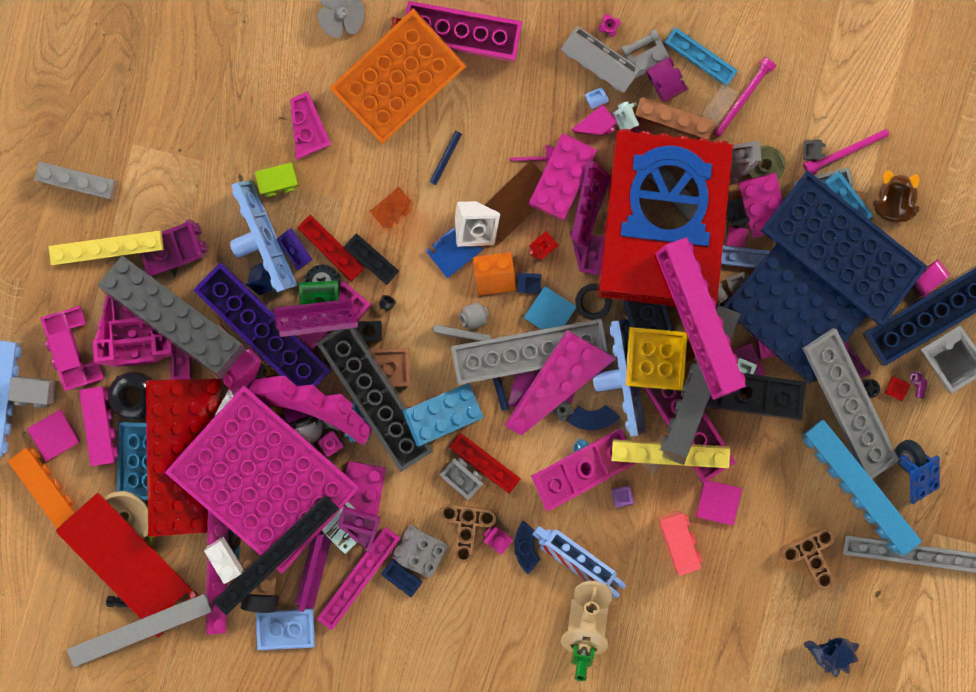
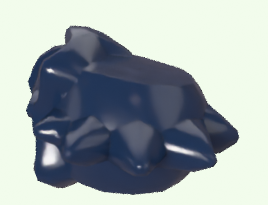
(834, 655)

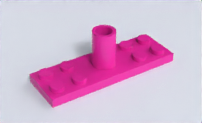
(579, 471)

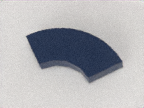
(594, 419)
(525, 547)

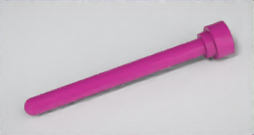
(766, 66)
(813, 166)

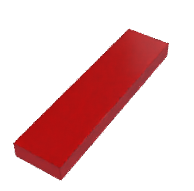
(330, 247)
(484, 463)

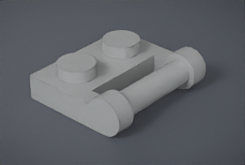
(648, 57)

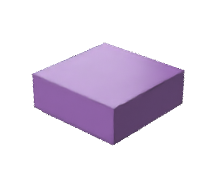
(622, 496)

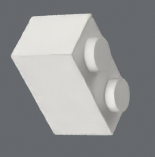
(223, 560)

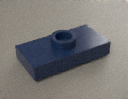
(401, 578)

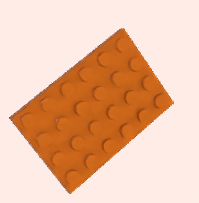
(397, 76)

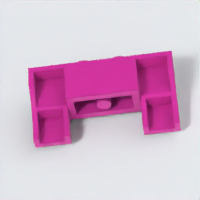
(65, 349)

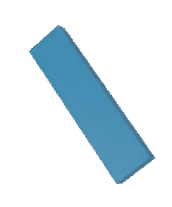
(700, 56)

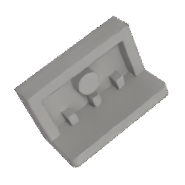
(461, 478)

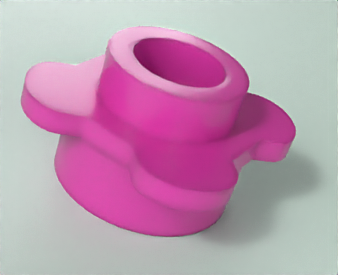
(607, 19)

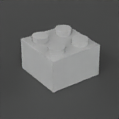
(32, 390)

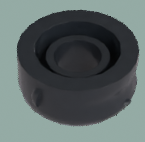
(117, 398)

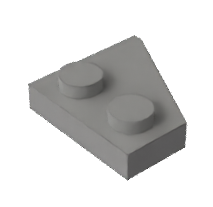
(744, 159)

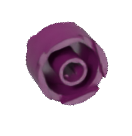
(666, 79)

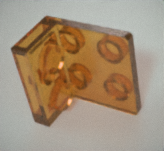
(392, 208)

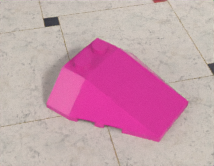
(126, 339)

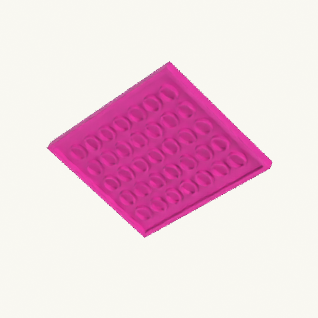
(258, 473)

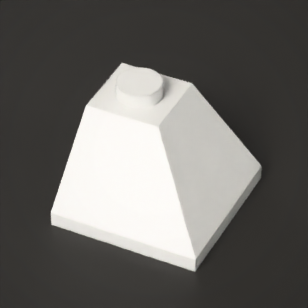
(475, 224)

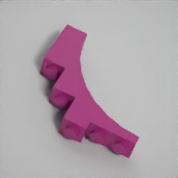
(332, 409)

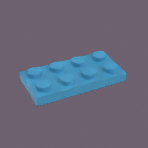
(443, 414)

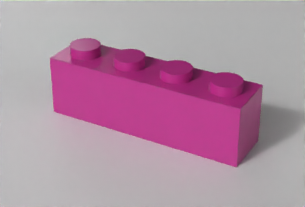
(98, 426)

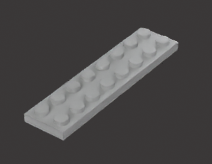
(517, 352)
(850, 403)

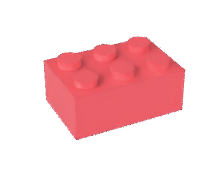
(680, 542)

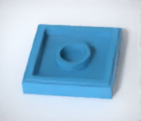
(549, 310)

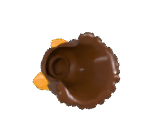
(897, 197)

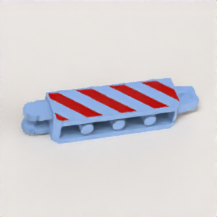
(577, 558)

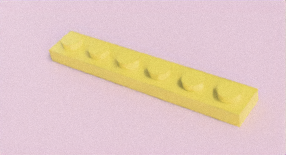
(106, 248)

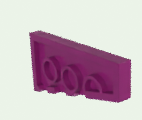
(591, 197)

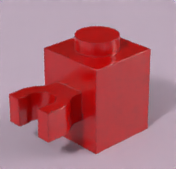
(542, 246)

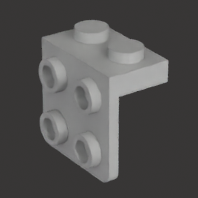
(419, 551)

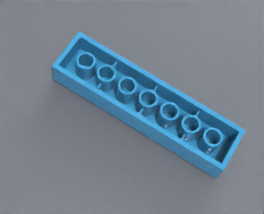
(861, 487)

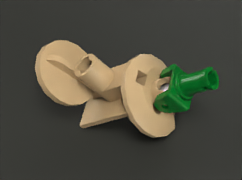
(587, 625)

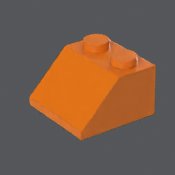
(494, 273)

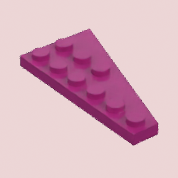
(564, 372)

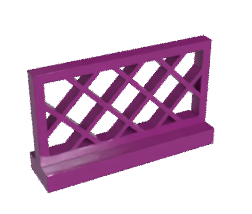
(315, 317)
(313, 571)

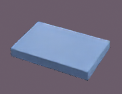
(285, 629)

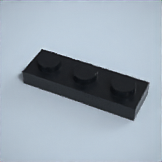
(371, 259)

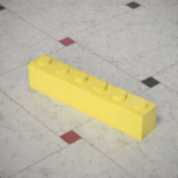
(650, 453)

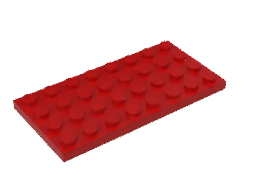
(174, 418)

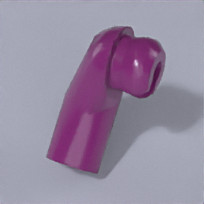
(920, 383)

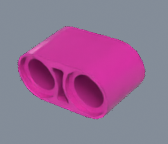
(931, 278)

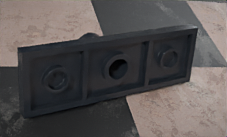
(765, 397)

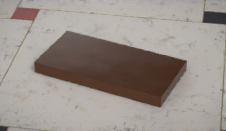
(514, 199)

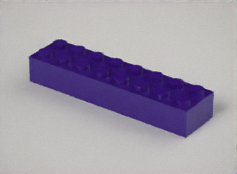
(256, 325)

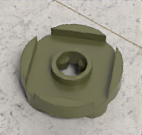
(776, 159)

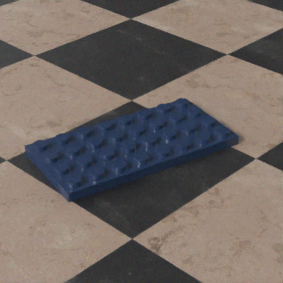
(844, 248)

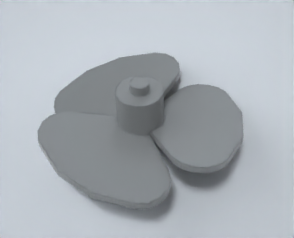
(331, 17)

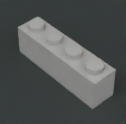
(600, 59)
(76, 180)

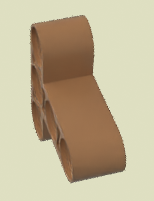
(467, 525)
(809, 555)

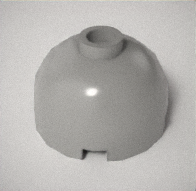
(310, 429)

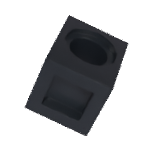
(377, 326)

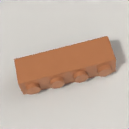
(673, 119)

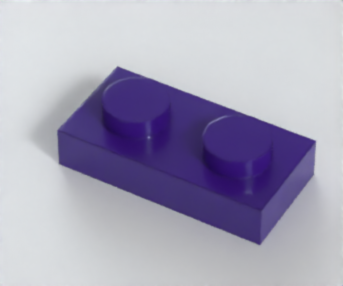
(294, 249)

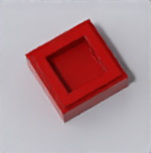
(897, 388)

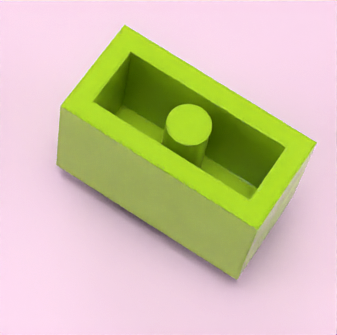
(277, 179)

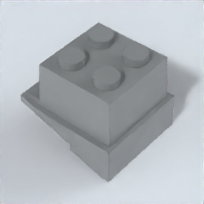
(952, 359)

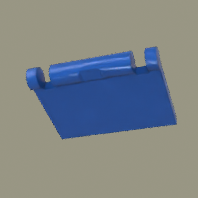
(449, 256)

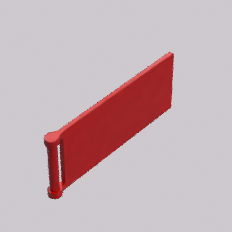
(123, 558)

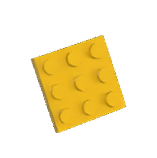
(656, 359)

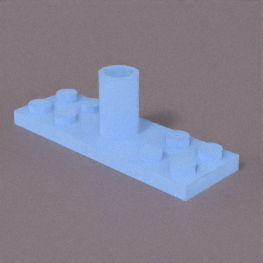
(261, 237)
(616, 379)

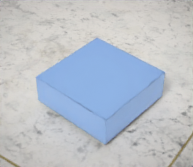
(596, 98)

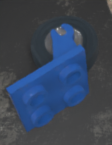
(922, 469)

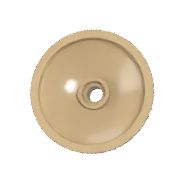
(132, 505)

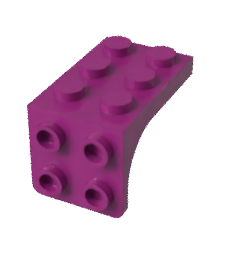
(181, 246)

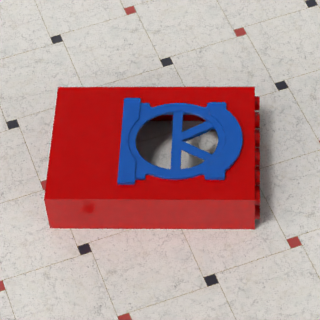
(630, 241)

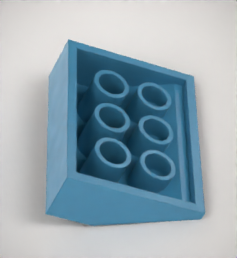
(132, 458)

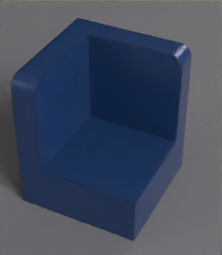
(259, 280)
(529, 283)

